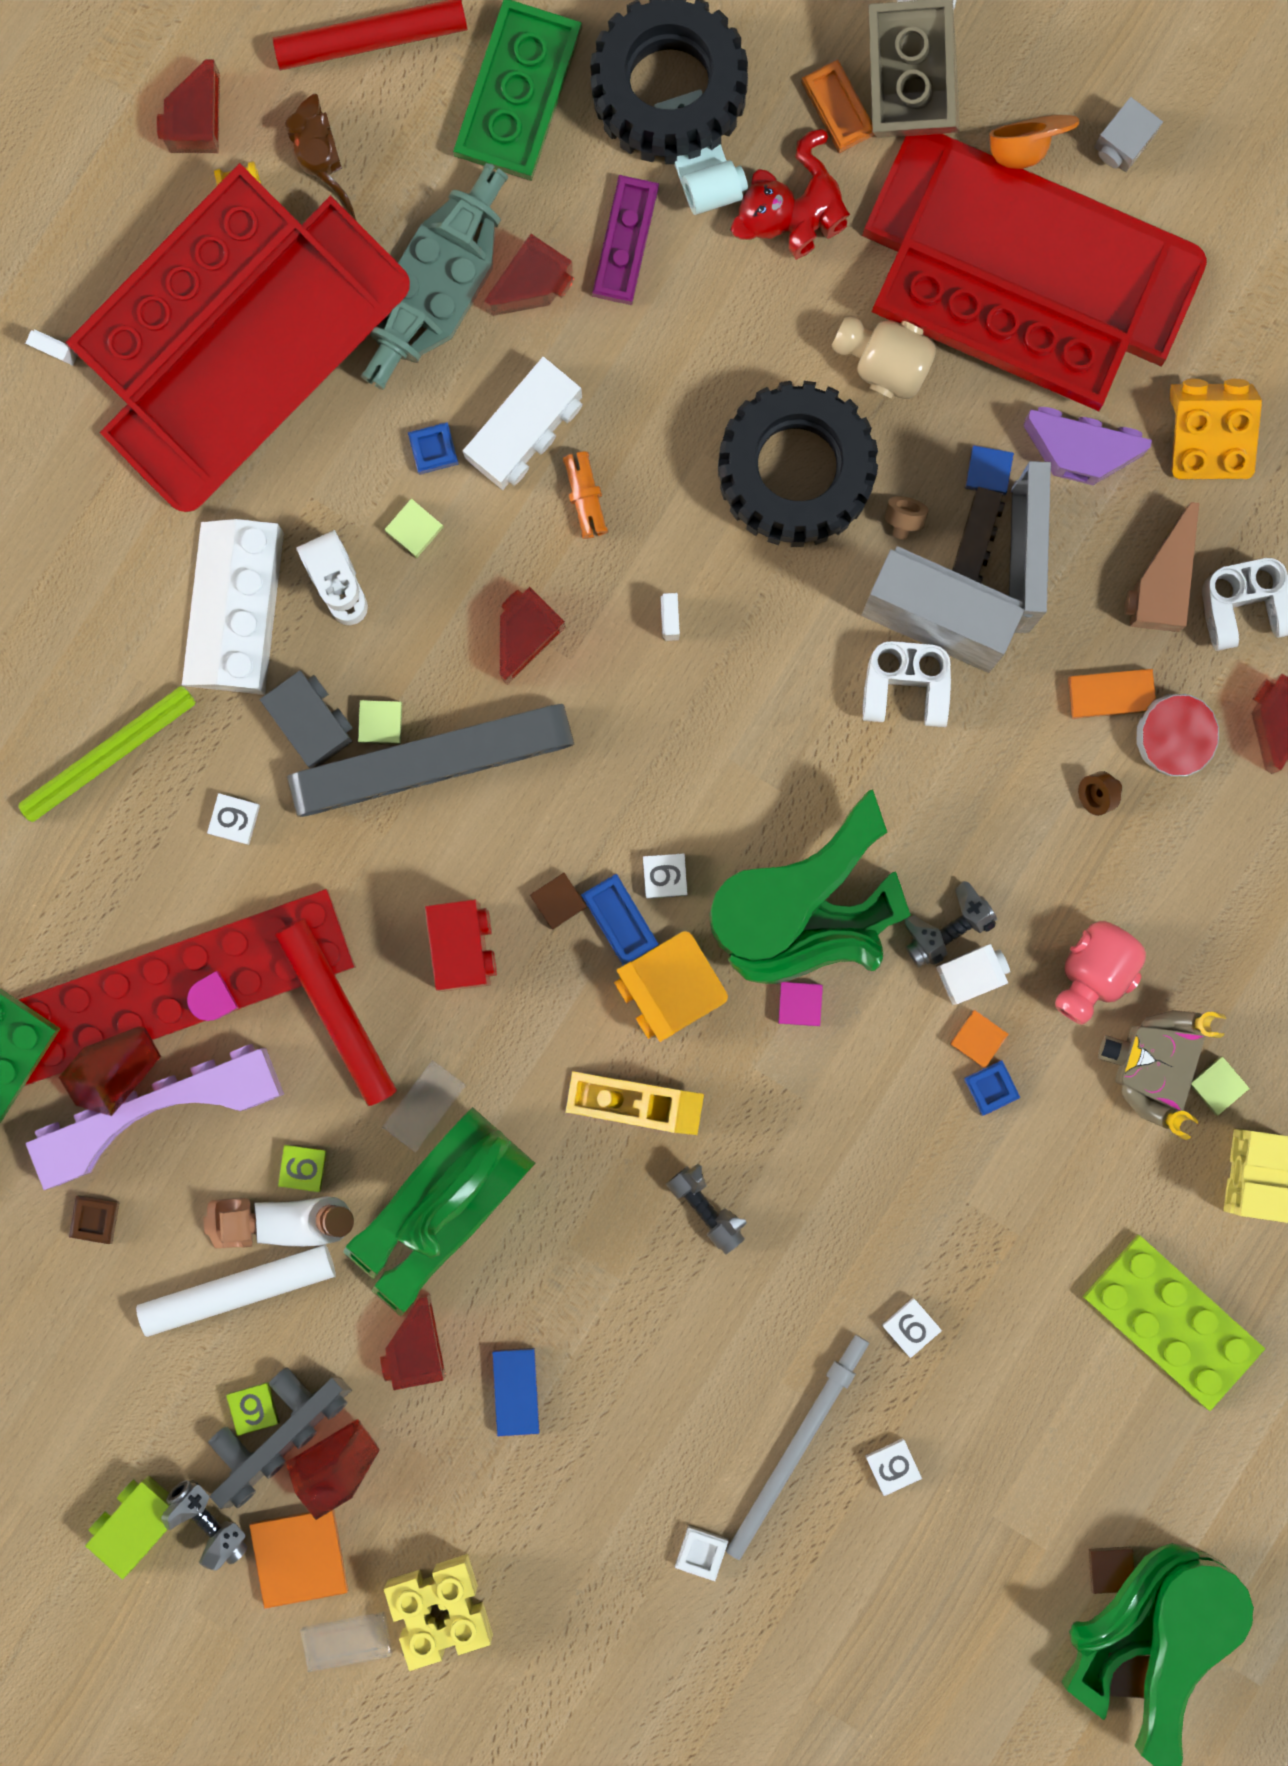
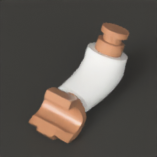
(277, 1223)

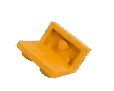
(1215, 429)
(671, 986)

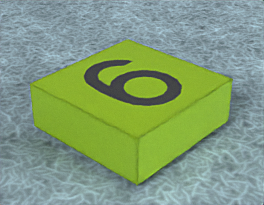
(302, 1168)
(252, 1408)

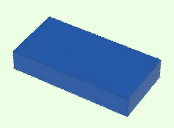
(620, 919)
(516, 1392)

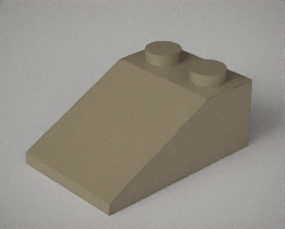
(913, 68)

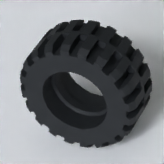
(669, 27)
(812, 411)

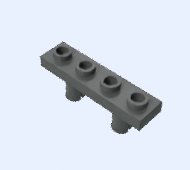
(296, 1431)

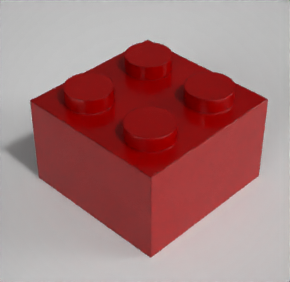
(459, 945)

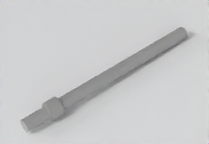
(839, 1376)

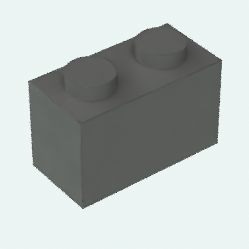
(307, 720)

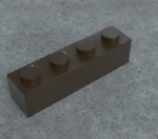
(977, 533)

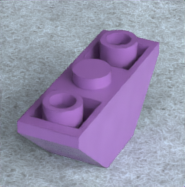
(1083, 448)

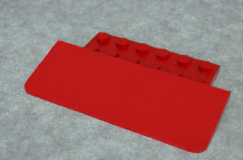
(1026, 269)
(232, 332)

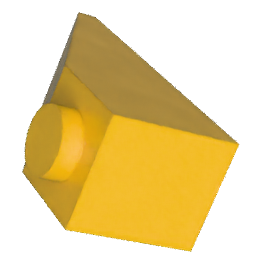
(635, 1103)

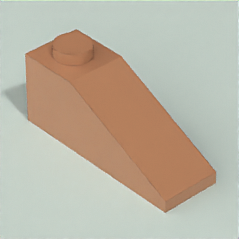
(1164, 587)

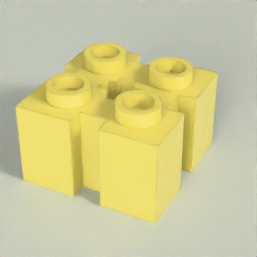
(1258, 1176)
(451, 1589)

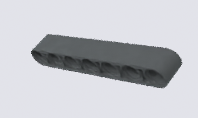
(430, 760)

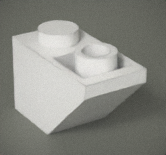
(974, 973)

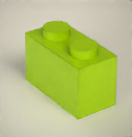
(132, 1529)

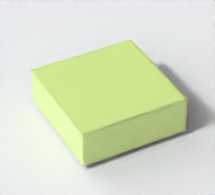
(414, 528)
(380, 722)
(1219, 1085)

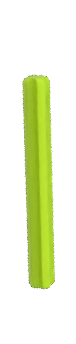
(106, 754)

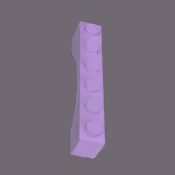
(75, 1149)

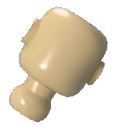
(891, 357)

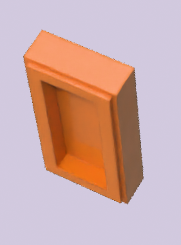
(838, 106)
(1111, 693)

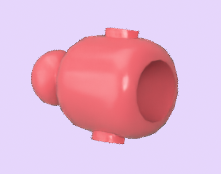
(1100, 968)

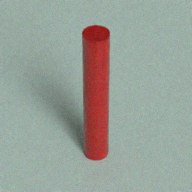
(369, 34)
(336, 1012)

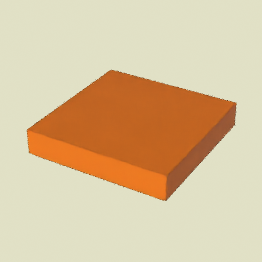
(298, 1558)

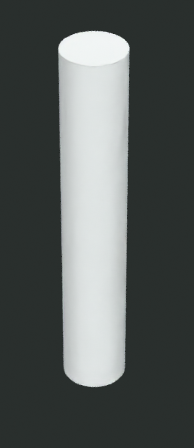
(235, 1291)

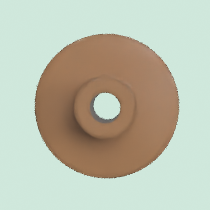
(905, 515)

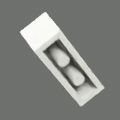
(524, 424)

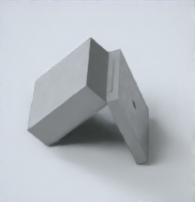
(964, 614)

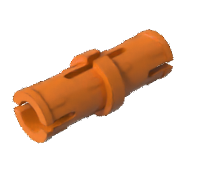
(585, 495)

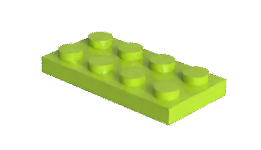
(1174, 1322)

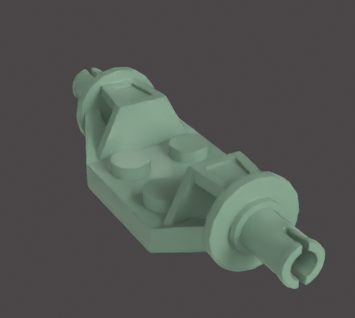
(444, 276)

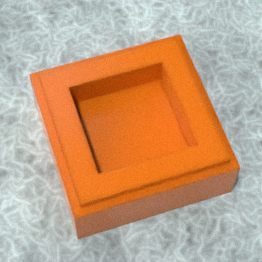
(979, 1039)

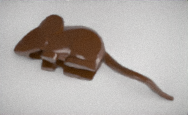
(315, 145)

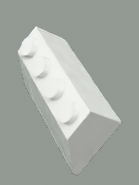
(233, 606)

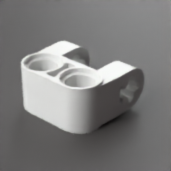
(334, 575)
(1242, 576)
(908, 674)

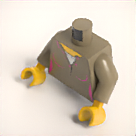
(1160, 1064)

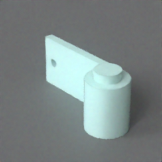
(707, 179)

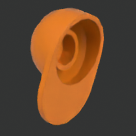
(1028, 141)

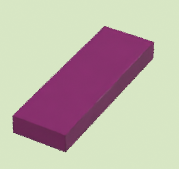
(625, 240)

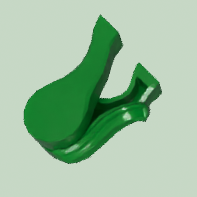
(779, 917)
(439, 1207)
(1182, 1614)

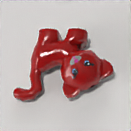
(771, 208)

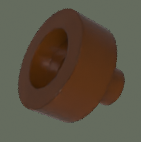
(1100, 793)

